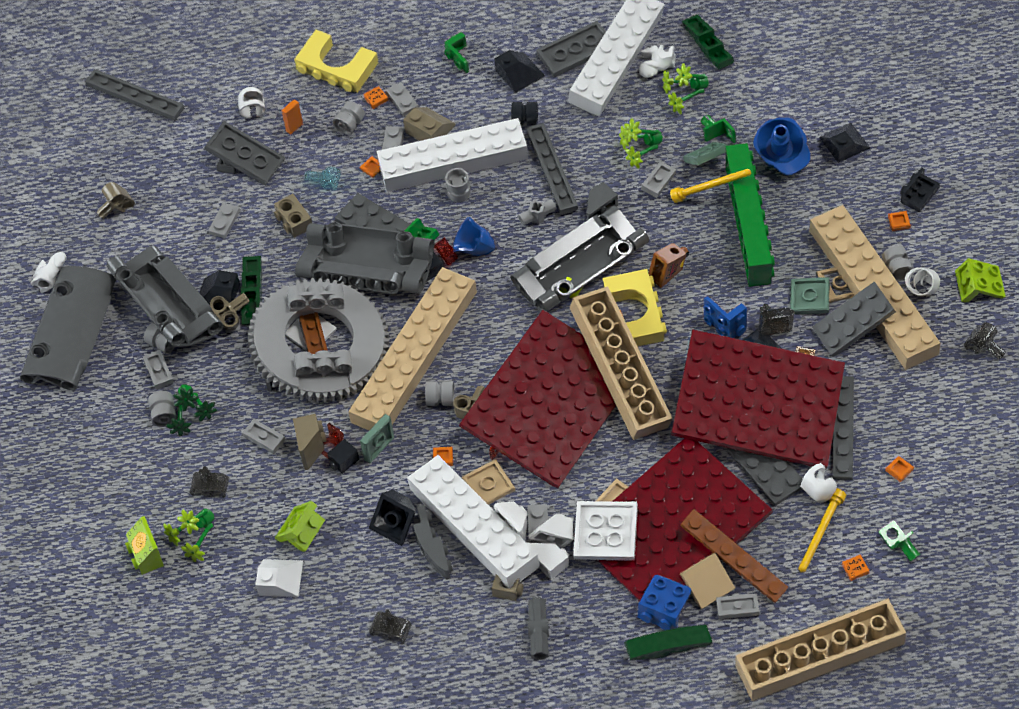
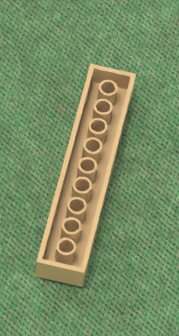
(860, 266)
(413, 349)

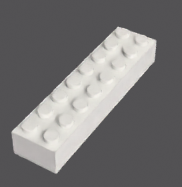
(615, 55)
(468, 150)
(473, 522)

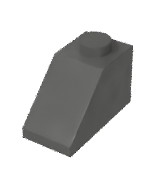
(600, 200)

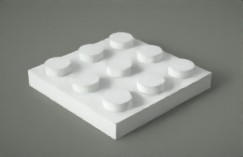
(605, 530)

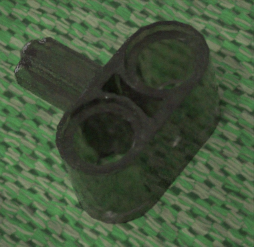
(775, 320)
(982, 339)
(209, 483)
(390, 627)

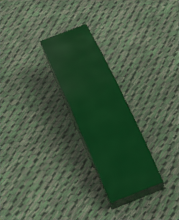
(707, 41)
(251, 286)
(668, 641)

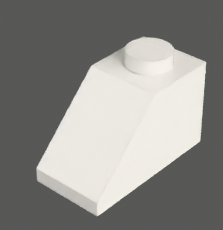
(555, 530)
(551, 558)

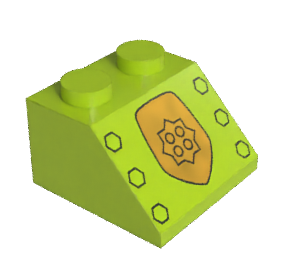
(143, 547)

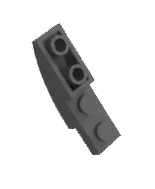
(430, 545)

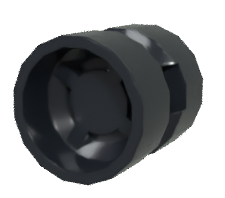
(525, 113)

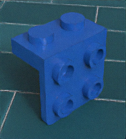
(726, 324)
(663, 602)

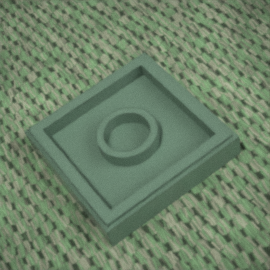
(705, 153)
(810, 295)
(377, 438)

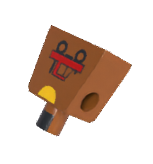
(667, 263)

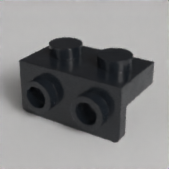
(918, 190)

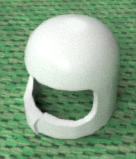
(251, 97)
(923, 274)
(818, 488)

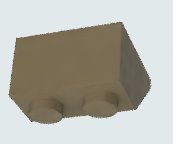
(426, 124)
(310, 438)

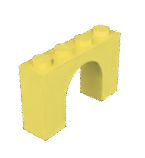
(349, 77)
(638, 287)

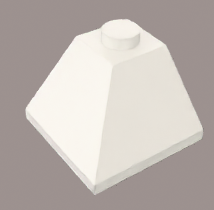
(514, 516)
(279, 578)

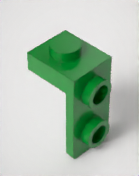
(451, 50)

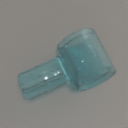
(327, 178)

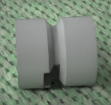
(348, 117)
(457, 185)
(897, 261)
(154, 338)
(439, 393)
(162, 408)

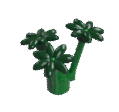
(184, 398)

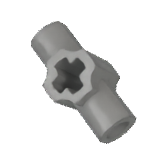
(537, 212)

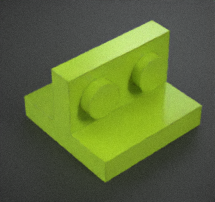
(301, 526)

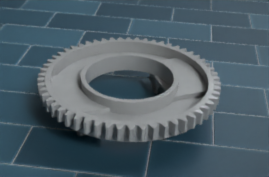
(323, 372)

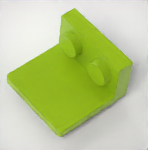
(979, 277)

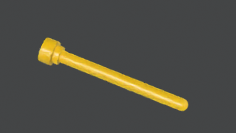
(679, 194)
(837, 499)

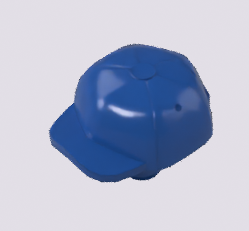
(782, 145)

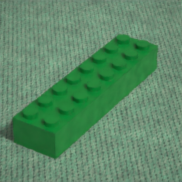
(749, 217)

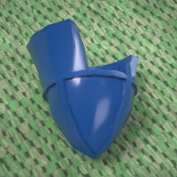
(473, 239)

